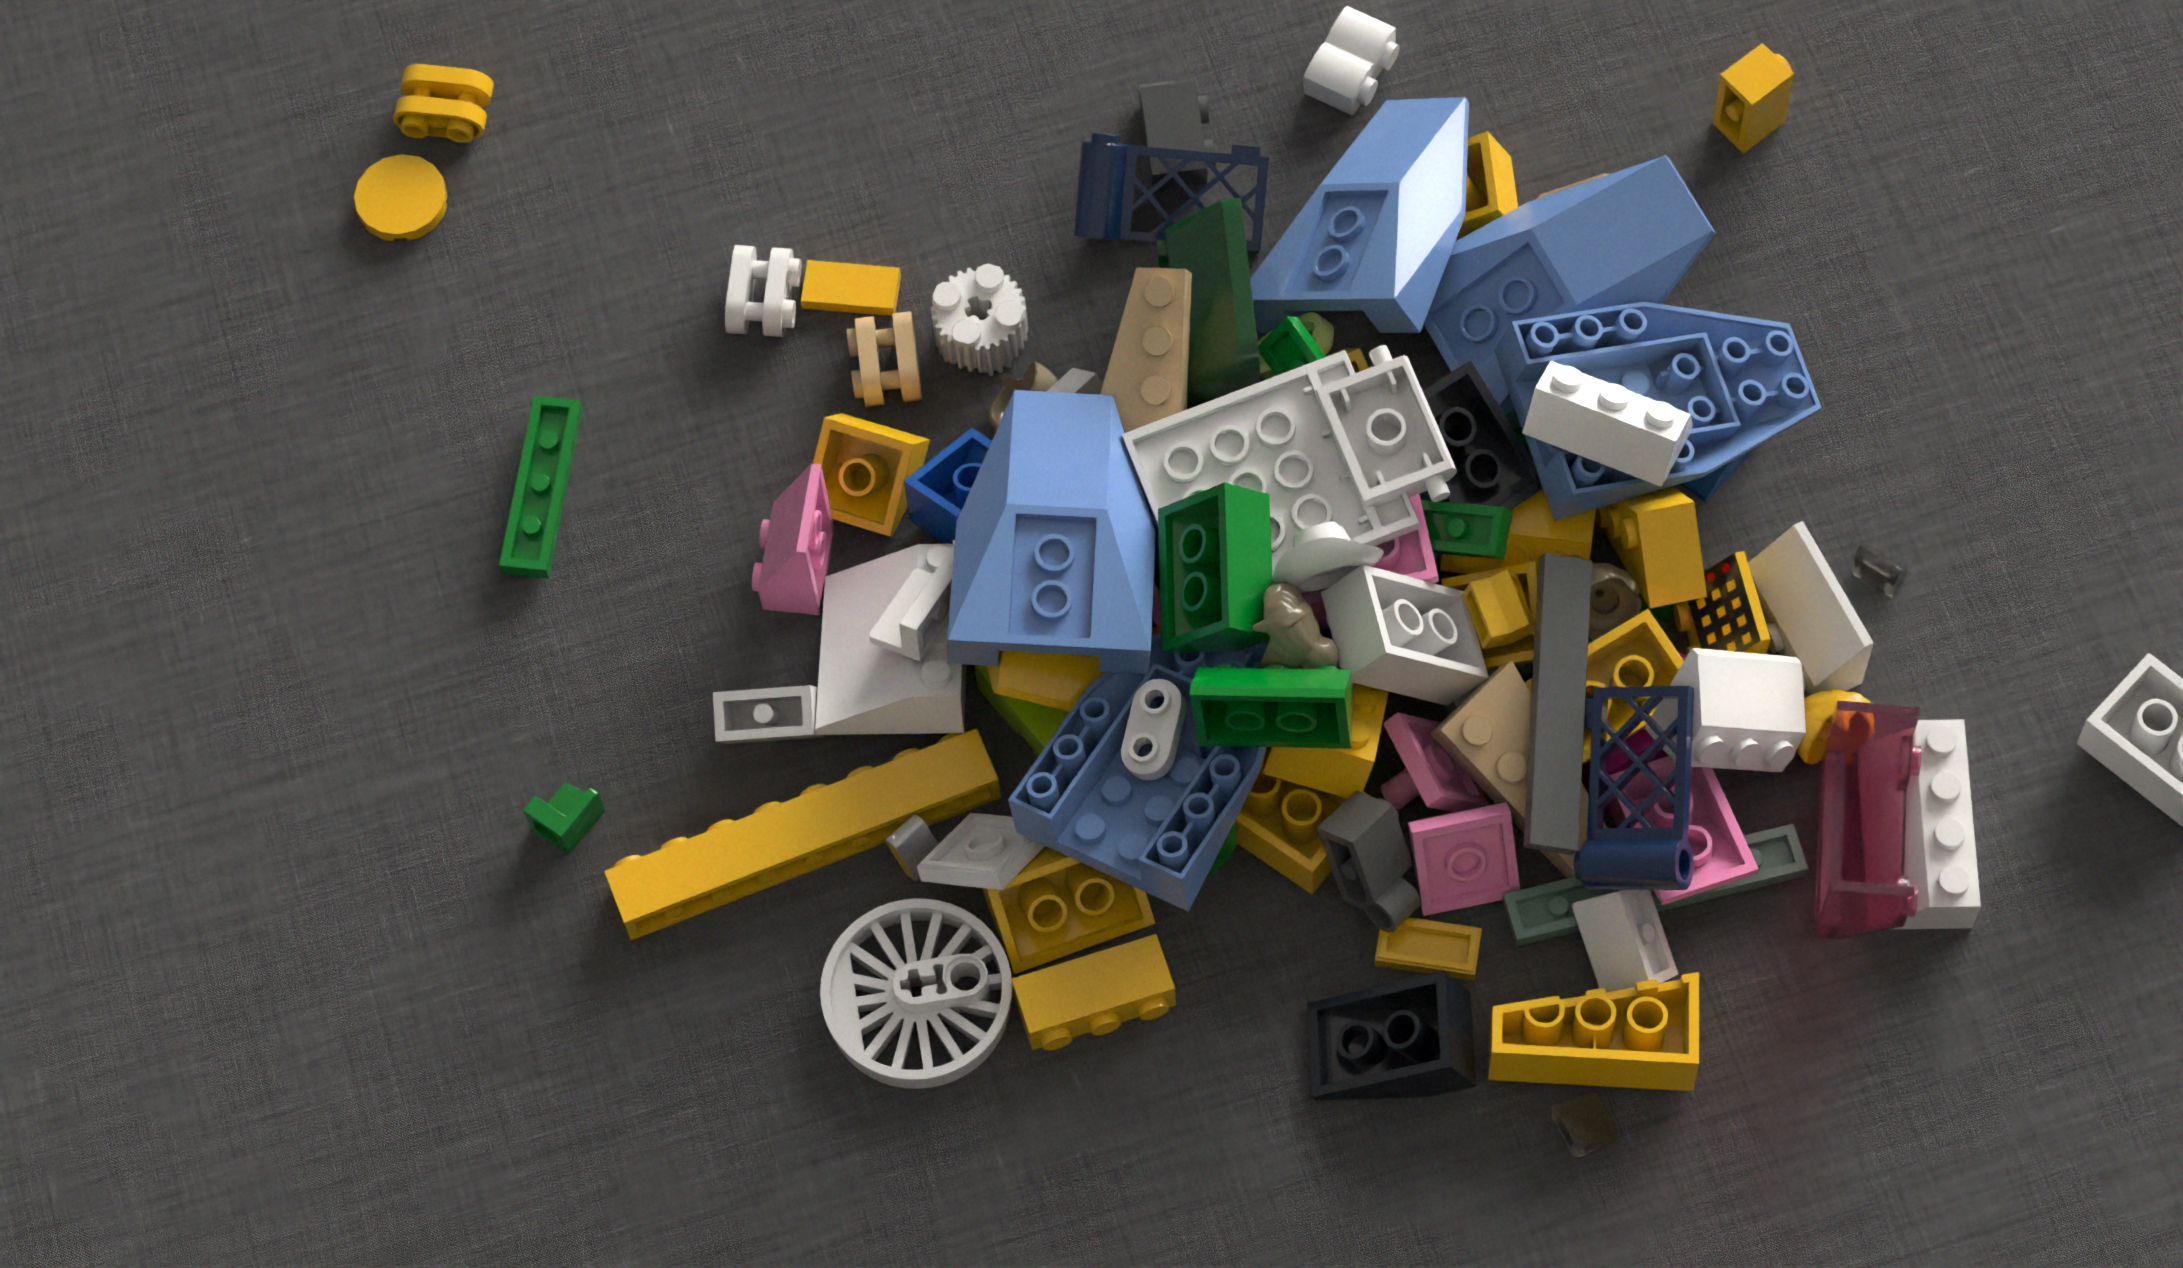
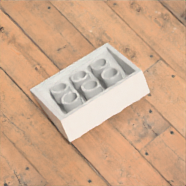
(870, 686)

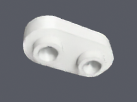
(1155, 727)

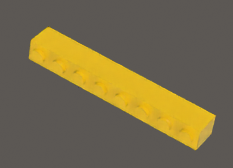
(801, 833)

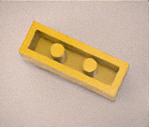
(1094, 993)

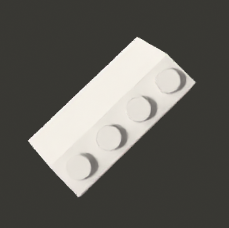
(1941, 830)

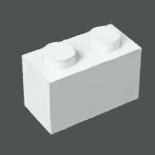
(765, 714)

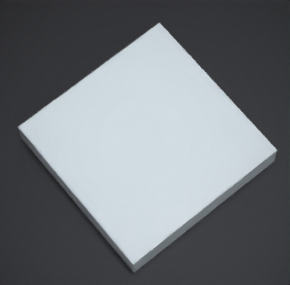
(979, 854)

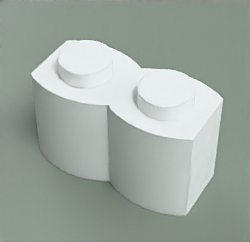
(1350, 61)

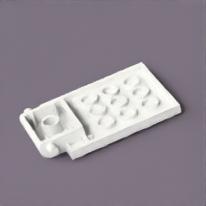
(1315, 442)

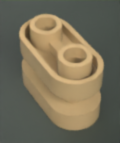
(866, 342)

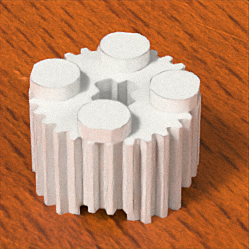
(979, 319)

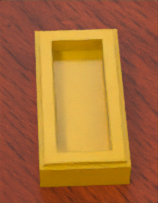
(850, 288)
(1430, 948)

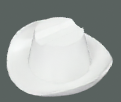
(1322, 558)

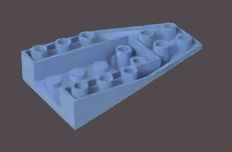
(1376, 223)
(1563, 254)
(1726, 370)
(1054, 540)
(1138, 830)

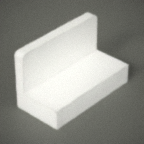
(916, 612)
(1624, 939)

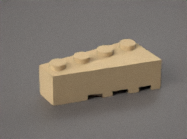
(1152, 348)
(1491, 744)

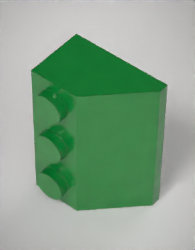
(1214, 569)
(1272, 706)

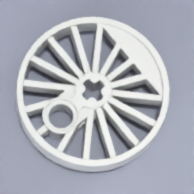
(893, 992)

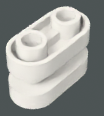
(778, 310)

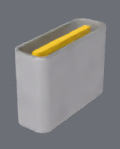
(911, 844)

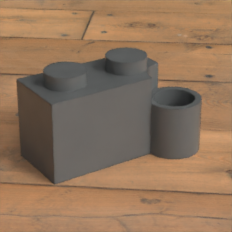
(1174, 119)
(1370, 858)

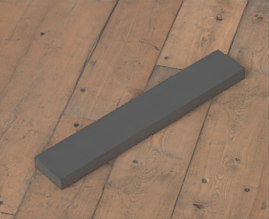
(1558, 704)

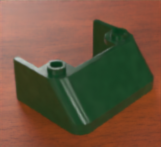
(1222, 307)

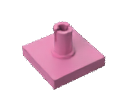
(1428, 769)
(1464, 858)

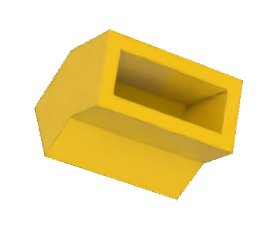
(1499, 609)

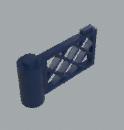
(1109, 181)
(1628, 855)

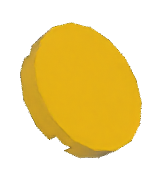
(401, 197)

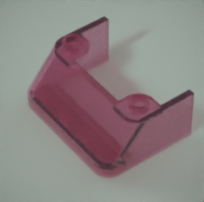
(1864, 820)

